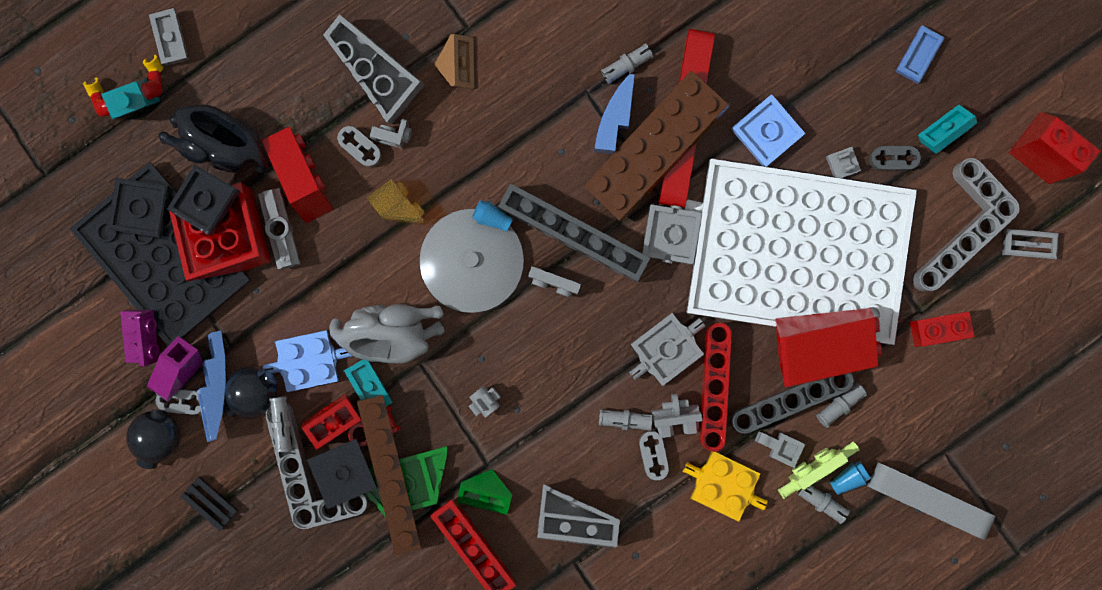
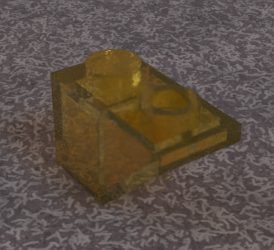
(393, 205)

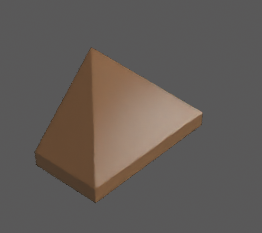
(457, 61)

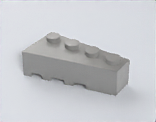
(379, 74)

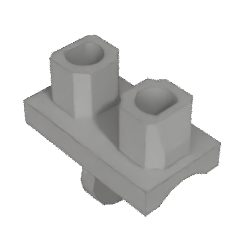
(676, 413)

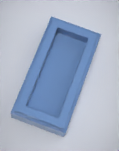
(919, 54)

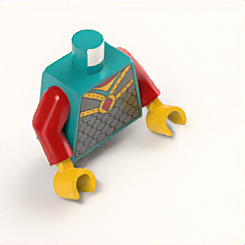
(130, 96)

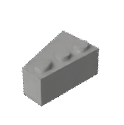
(575, 522)

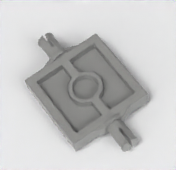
(667, 349)

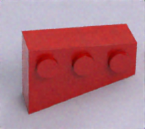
(297, 174)

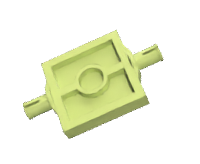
(824, 463)

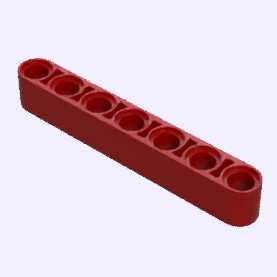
(696, 58)

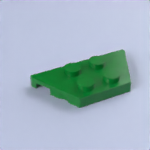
(422, 478)

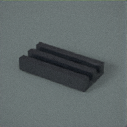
(203, 511)

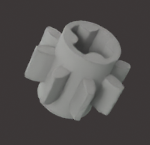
(484, 401)

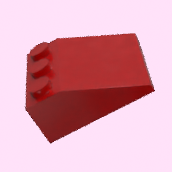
(232, 248)

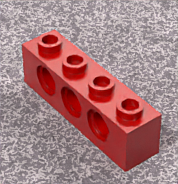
(472, 547)

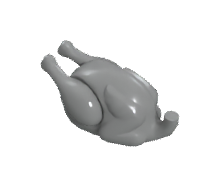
(387, 333)

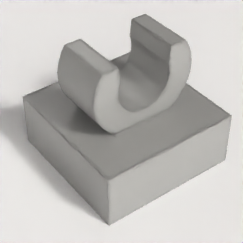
(843, 163)

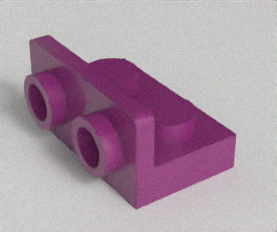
(139, 336)

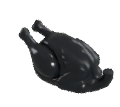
(214, 138)

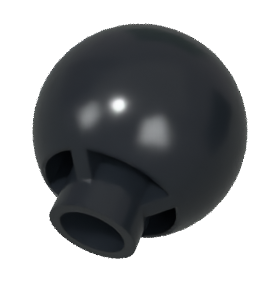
(249, 392)
(153, 438)

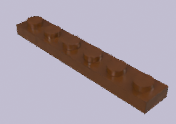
(388, 474)

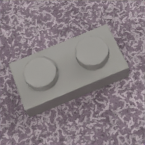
(168, 37)
(564, 286)

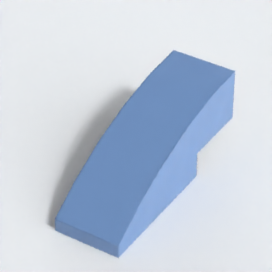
(615, 117)

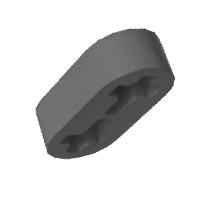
(894, 164)

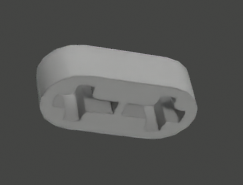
(363, 142)
(180, 407)
(659, 453)

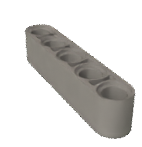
(931, 501)

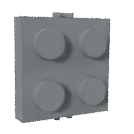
(671, 234)

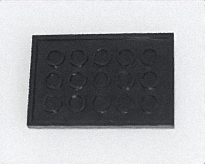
(152, 270)

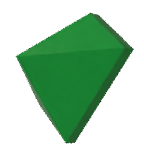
(485, 492)

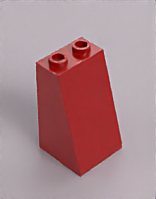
(1053, 149)
(827, 344)

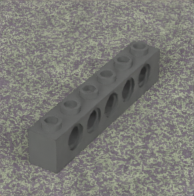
(573, 233)

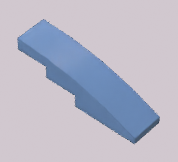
(212, 397)

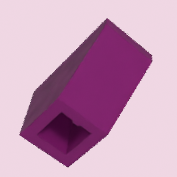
(174, 368)

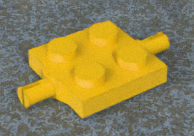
(725, 486)

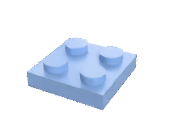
(768, 131)

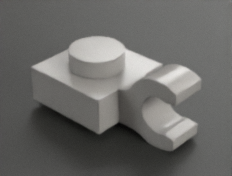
(783, 448)

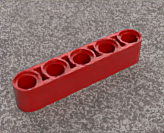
(720, 399)

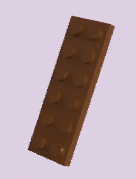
(656, 146)

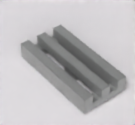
(1008, 242)

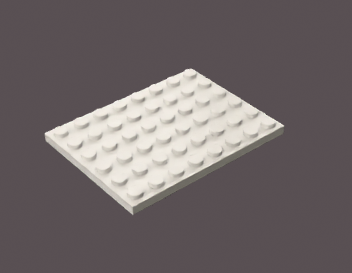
(799, 246)

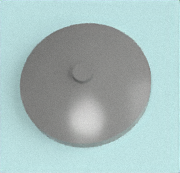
(470, 263)

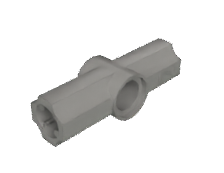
(274, 213)

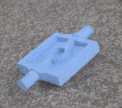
(307, 360)

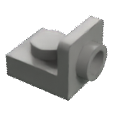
(387, 135)

